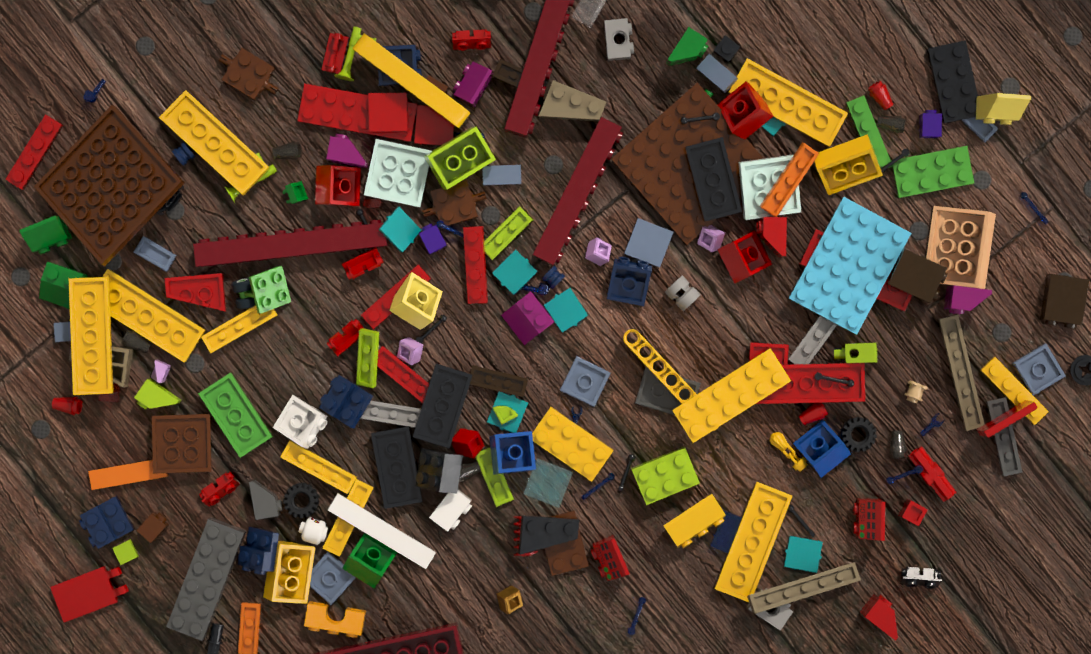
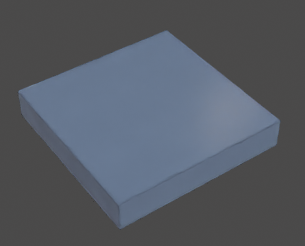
(648, 242)
(1039, 369)
(585, 381)
(329, 578)

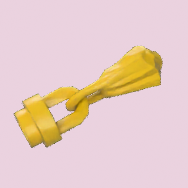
(778, 440)

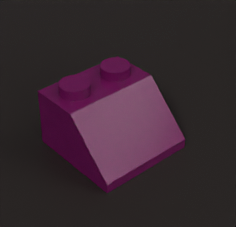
(473, 83)
(343, 151)
(962, 299)
(527, 318)

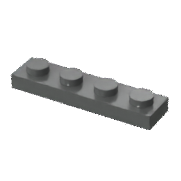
(1004, 440)

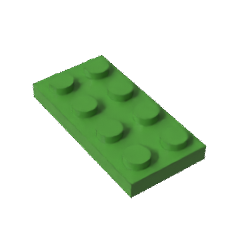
(932, 172)
(235, 415)

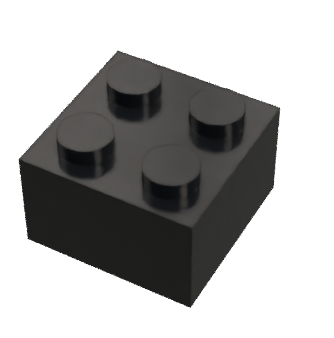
(439, 471)

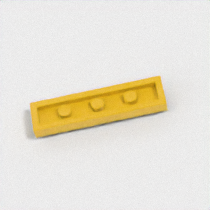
(236, 328)
(1012, 388)
(318, 467)
(342, 529)

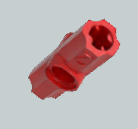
(932, 474)

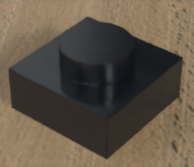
(726, 48)

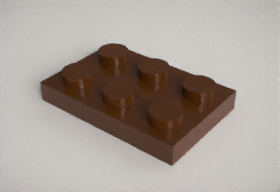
(567, 555)

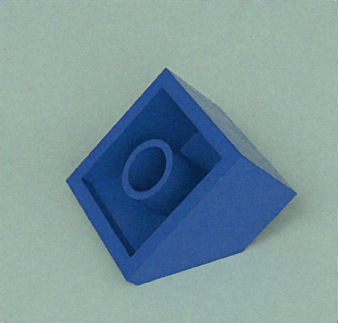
(822, 448)

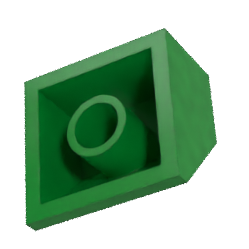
(689, 48)
(46, 234)
(55, 283)
(369, 560)

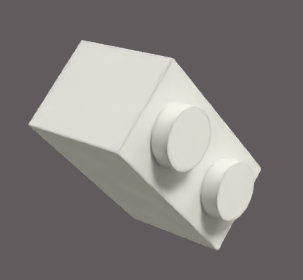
(450, 509)

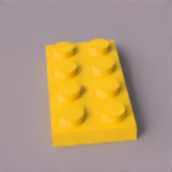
(571, 444)

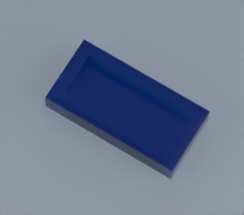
(726, 532)

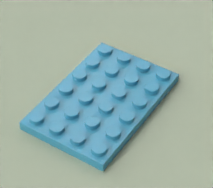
(849, 265)

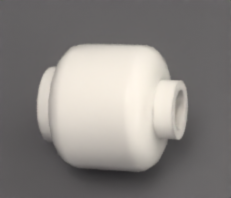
(313, 531)

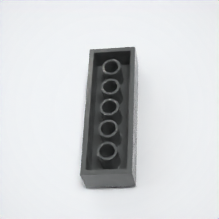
(206, 578)

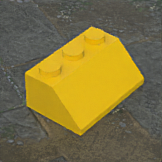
(848, 165)
(695, 521)
(291, 573)

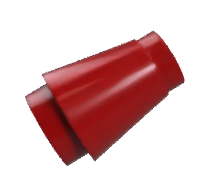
(880, 94)
(69, 405)
(814, 413)

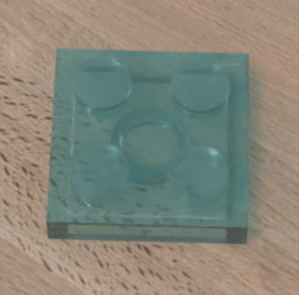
(548, 483)

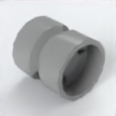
(687, 298)

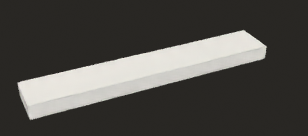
(381, 530)

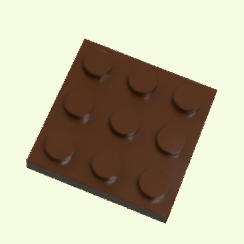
(181, 443)

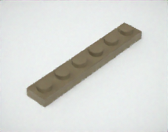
(961, 372)
(803, 588)

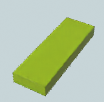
(506, 232)
(367, 358)
(496, 483)

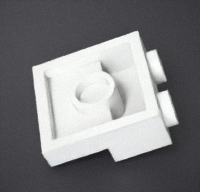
(300, 422)

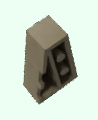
(571, 104)
(120, 364)

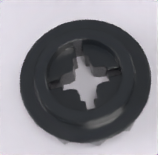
(1076, 373)

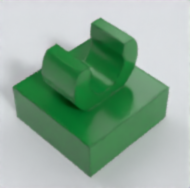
(295, 192)

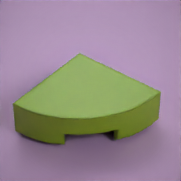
(504, 413)

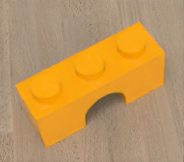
(318, 618)

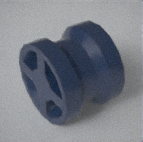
(183, 153)
(553, 277)

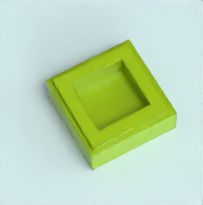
(125, 552)

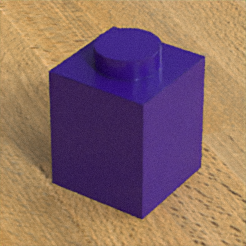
(930, 124)
(432, 238)

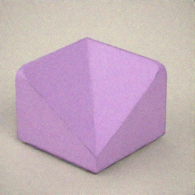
(711, 238)
(598, 251)
(410, 350)
(160, 371)

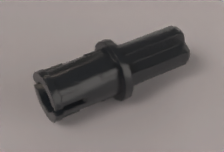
(215, 638)

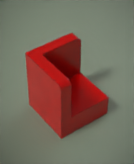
(467, 443)
(912, 512)

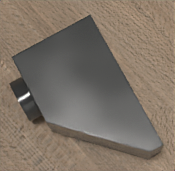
(264, 501)

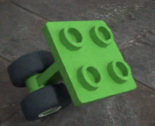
(267, 291)

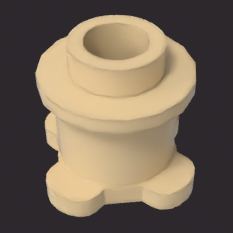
(915, 392)

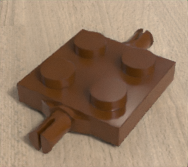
(248, 74)
(454, 204)

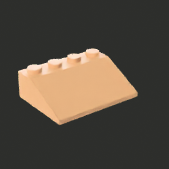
(961, 244)

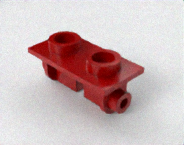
(463, 40)
(335, 53)
(367, 260)
(341, 342)
(226, 485)

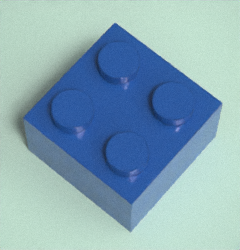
(512, 452)

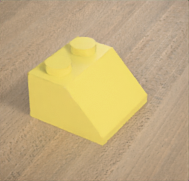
(1001, 108)
(416, 301)

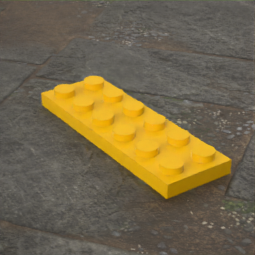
(793, 104)
(214, 142)
(152, 318)
(91, 336)
(731, 395)
(753, 541)

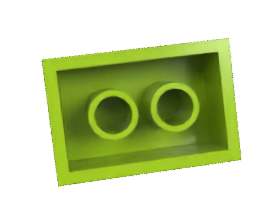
(459, 158)
(665, 475)

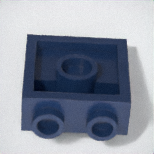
(408, 55)
(629, 281)
(345, 401)
(106, 522)
(259, 552)

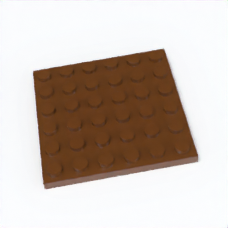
(660, 166)
(108, 185)

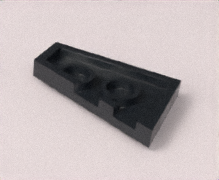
(544, 532)

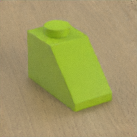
(154, 395)

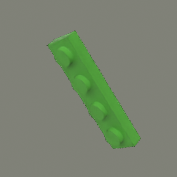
(866, 125)

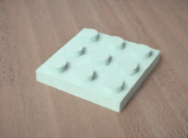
(397, 173)
(757, 180)

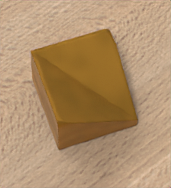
(509, 599)

